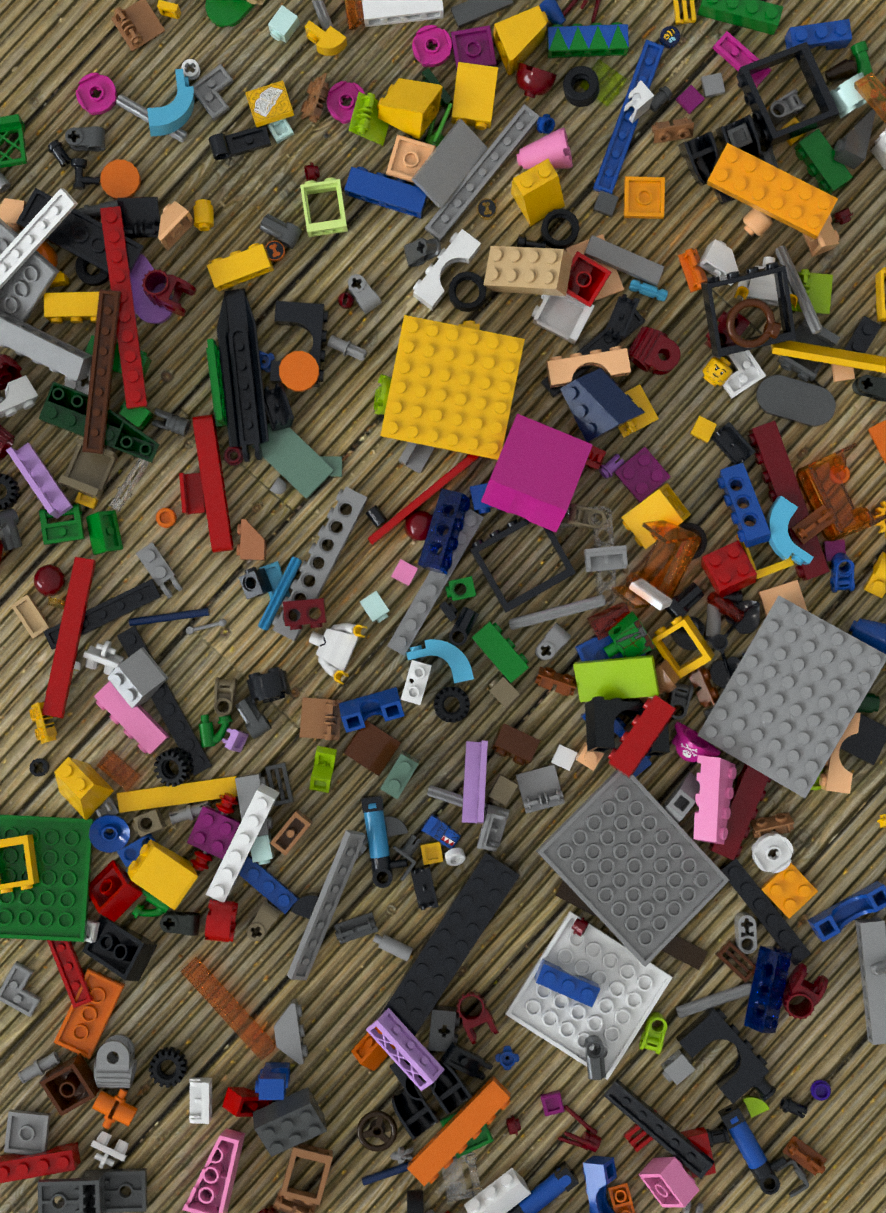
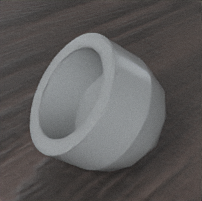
(279, 486)

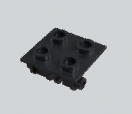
(140, 216)

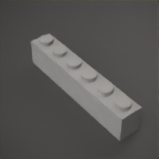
(43, 348)
(872, 949)

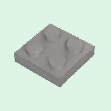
(26, 1132)

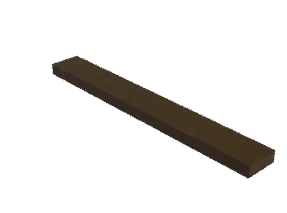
(677, 947)

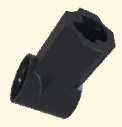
(684, 600)
(463, 625)

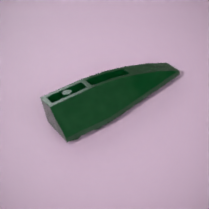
(68, 408)

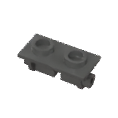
(355, 928)

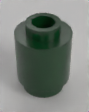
(870, 703)

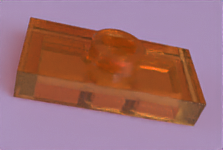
(118, 770)

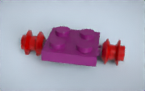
(213, 832)

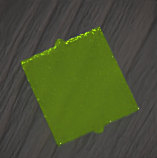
(609, 82)

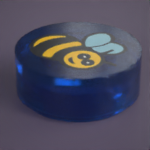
(669, 37)

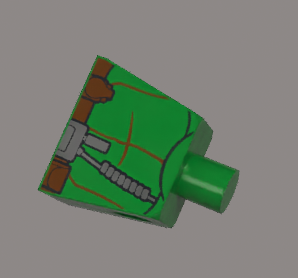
(629, 638)

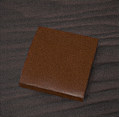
(372, 748)

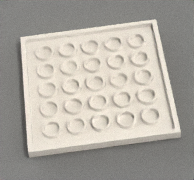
(620, 1009)

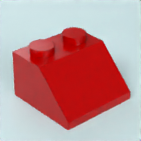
(586, 279)
(113, 891)

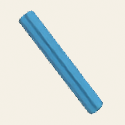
(279, 593)

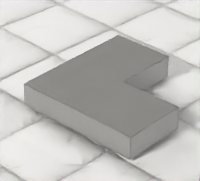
(208, 91)
(14, 992)

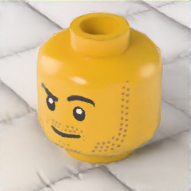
(717, 371)

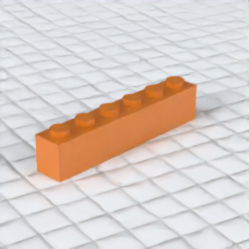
(458, 1131)

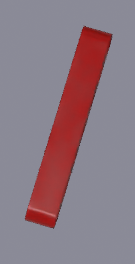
(213, 483)

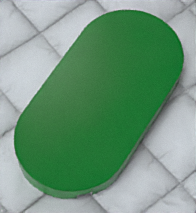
(227, 12)

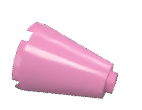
(551, 147)

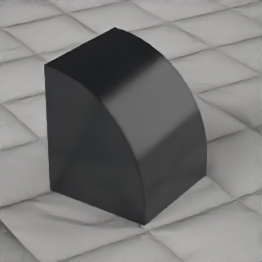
(305, 904)

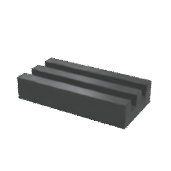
(287, 782)

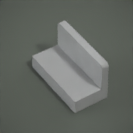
(416, 456)

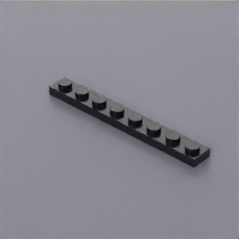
(170, 709)

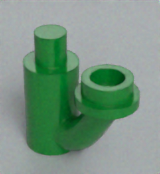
(206, 730)
(160, 909)

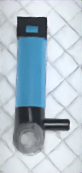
(378, 841)

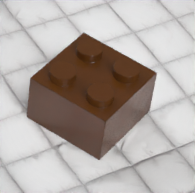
(70, 1084)

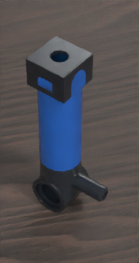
(751, 1149)
(561, 1180)

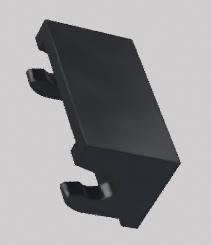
(621, 317)
(278, 407)
(732, 444)
(424, 887)

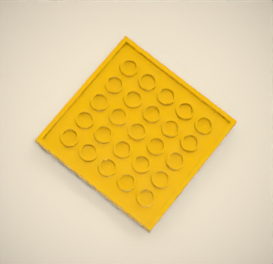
(452, 387)

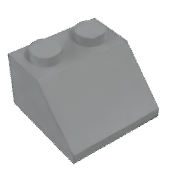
(137, 678)

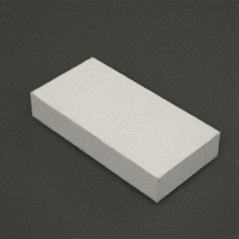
(650, 594)

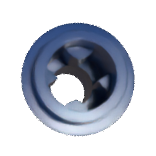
(552, 11)

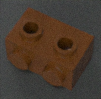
(515, 744)

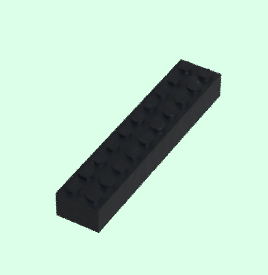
(451, 941)

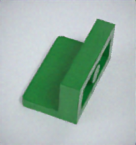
(104, 532)

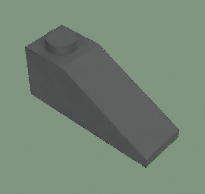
(853, 147)

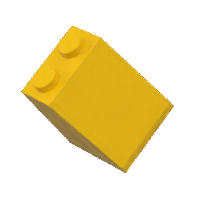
(519, 36)
(474, 95)
(410, 106)
(538, 192)
(658, 506)
(82, 786)
(162, 873)

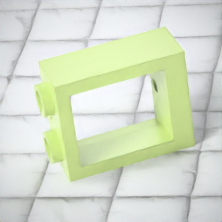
(325, 227)

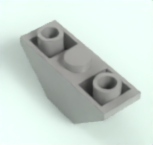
(682, 797)
(290, 1033)

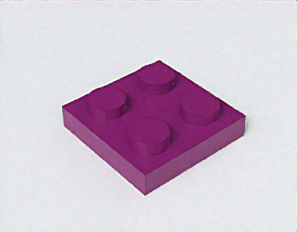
(473, 46)
(642, 474)

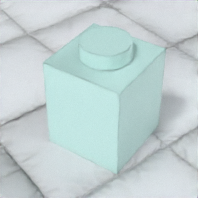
(283, 24)
(375, 607)
(262, 850)

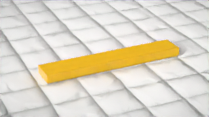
(830, 355)
(177, 795)

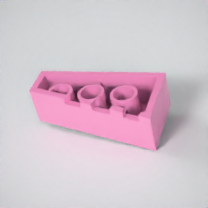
(713, 799)
(217, 1178)

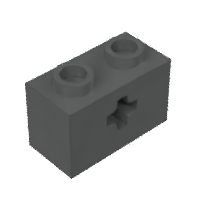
(443, 1016)

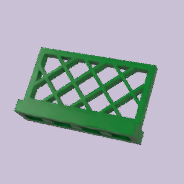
(8, 126)
(216, 383)

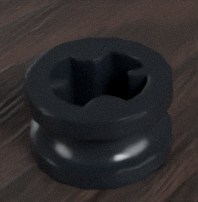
(32, 767)

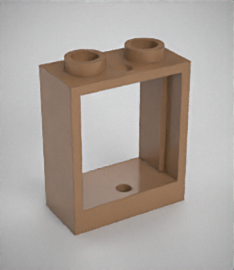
(311, 1153)

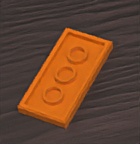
(86, 1023)

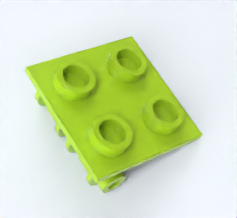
(366, 121)
(818, 289)

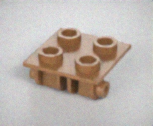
(137, 24)
(317, 93)
(320, 718)

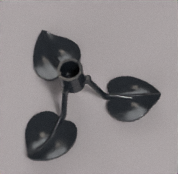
(722, 669)

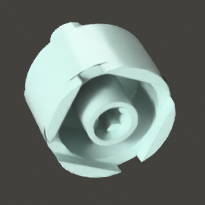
(847, 97)

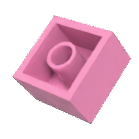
(669, 1182)

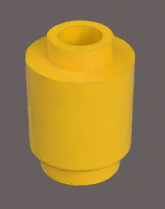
(203, 215)

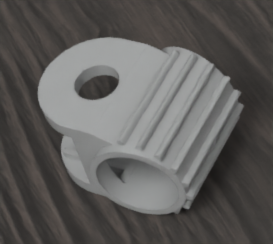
(113, 1070)

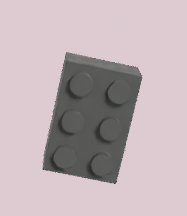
(289, 1122)

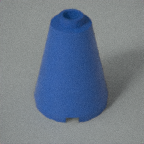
(870, 632)

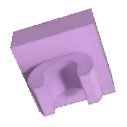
(236, 740)

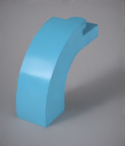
(174, 115)
(780, 541)
(451, 654)

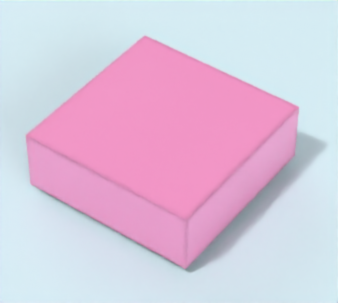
(404, 572)

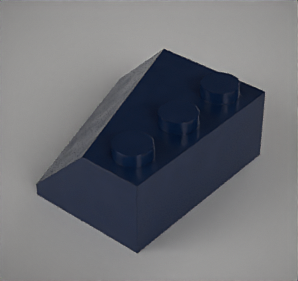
(599, 404)

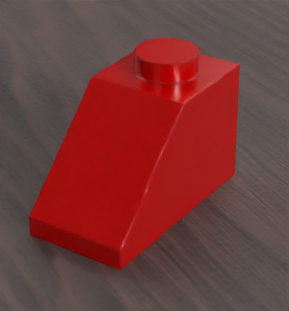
(243, 1101)

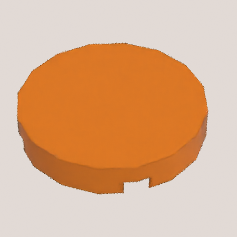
(120, 179)
(299, 371)

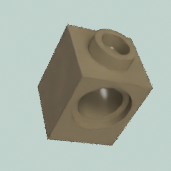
(503, 691)
(502, 790)
(156, 818)

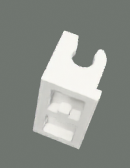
(641, 101)
(200, 1100)

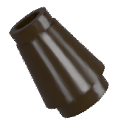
(841, 71)

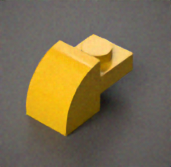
(328, 42)
(877, 581)

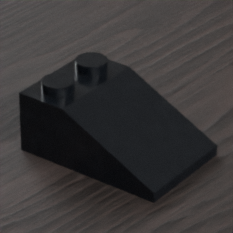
(120, 949)

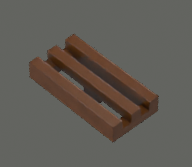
(724, 949)

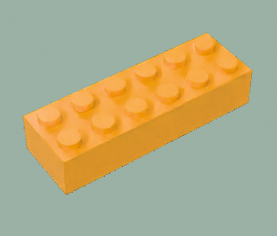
(771, 191)

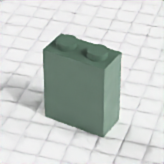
(399, 774)

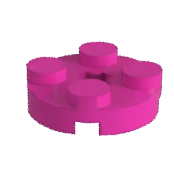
(437, 36)
(334, 100)
(95, 105)

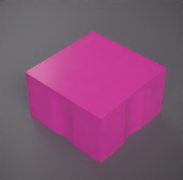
(537, 473)

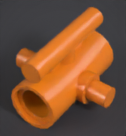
(114, 1108)

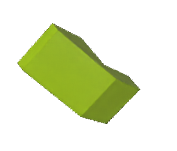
(323, 769)

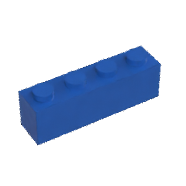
(385, 192)

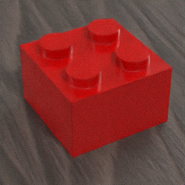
(729, 569)

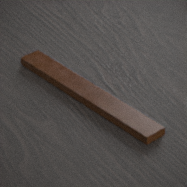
(101, 371)

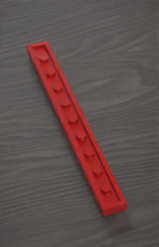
(127, 325)

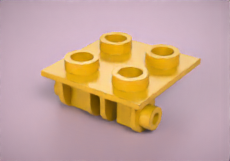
(641, 400)
(42, 733)

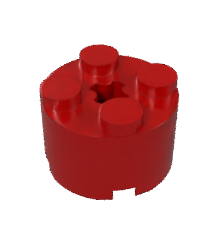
(221, 921)

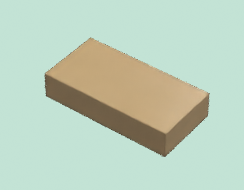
(30, 616)

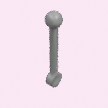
(190, 630)

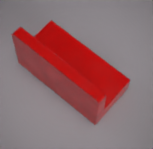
(191, 493)

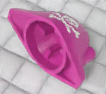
(690, 745)

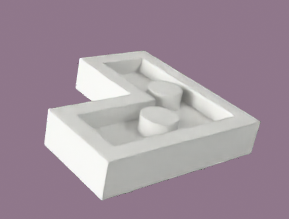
(746, 374)

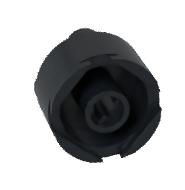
(268, 686)

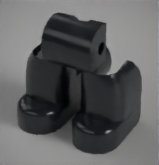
(703, 154)
(413, 1107)

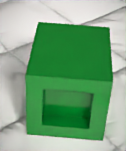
(136, 416)
(467, 582)

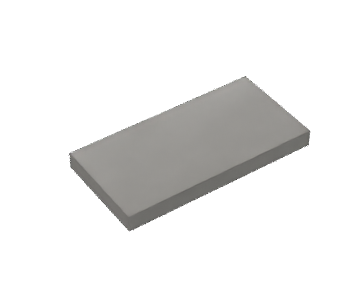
(449, 163)

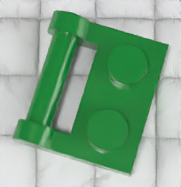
(62, 531)

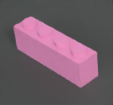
(135, 720)

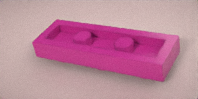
(738, 56)

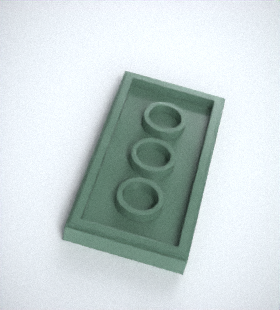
(295, 461)

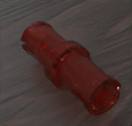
(725, 606)

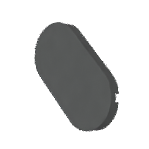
(795, 400)

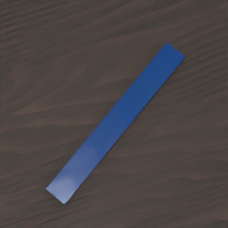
(624, 128)

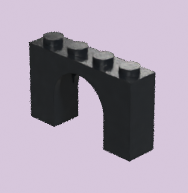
(310, 317)
(600, 724)
(748, 1067)

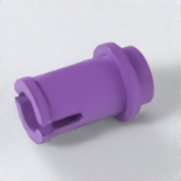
(610, 467)

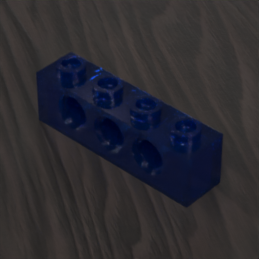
(447, 501)
(767, 989)

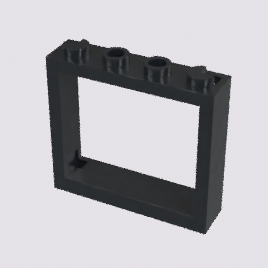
(816, 84)
(784, 301)
(498, 535)

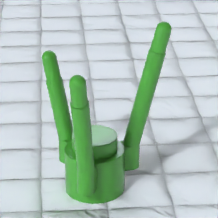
(437, 137)

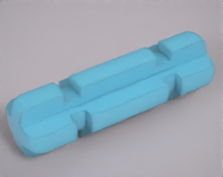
(648, 290)

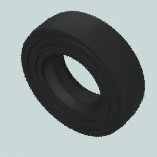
(92, 280)

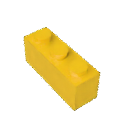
(240, 267)
(71, 306)

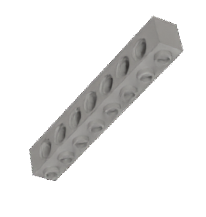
(344, 497)

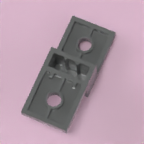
(95, 1192)

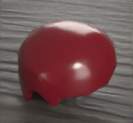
(417, 525)
(49, 580)

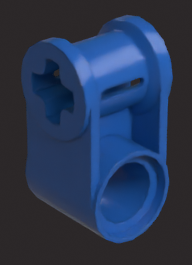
(842, 577)

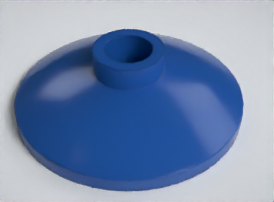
(107, 841)

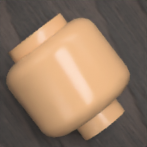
(757, 222)

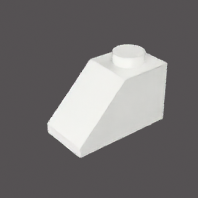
(718, 259)

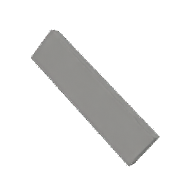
(623, 260)

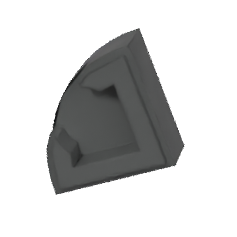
(395, 826)

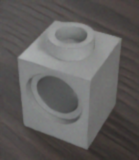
(677, 1067)

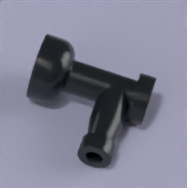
(80, 180)
(522, 242)

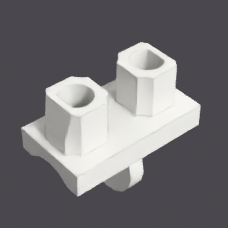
(102, 654)
(101, 1144)

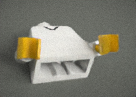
(763, 287)
(336, 647)

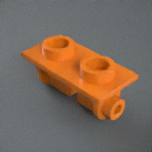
(693, 273)

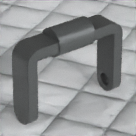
(801, 1174)

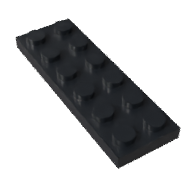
(78, 234)

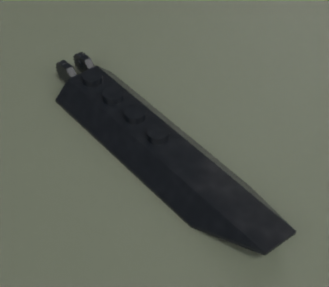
(241, 374)

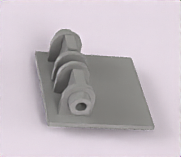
(540, 789)

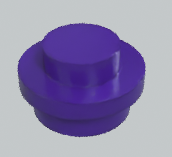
(820, 1090)

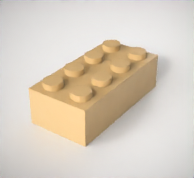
(528, 270)

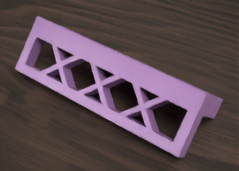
(40, 480)
(474, 782)
(407, 1048)

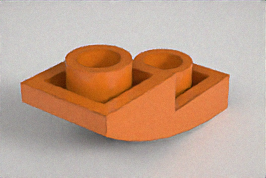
(621, 1198)

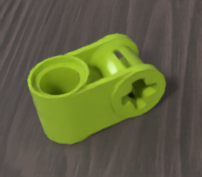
(653, 1037)

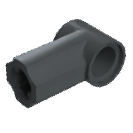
(285, 232)
(8, 529)
(255, 721)
(595, 1058)

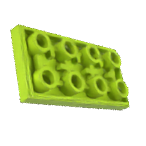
(616, 678)

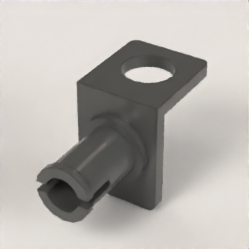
(407, 852)

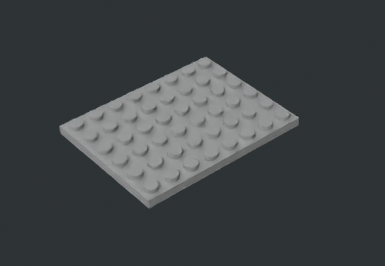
(792, 696)
(633, 865)

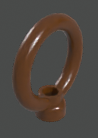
(770, 330)

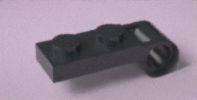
(239, 143)

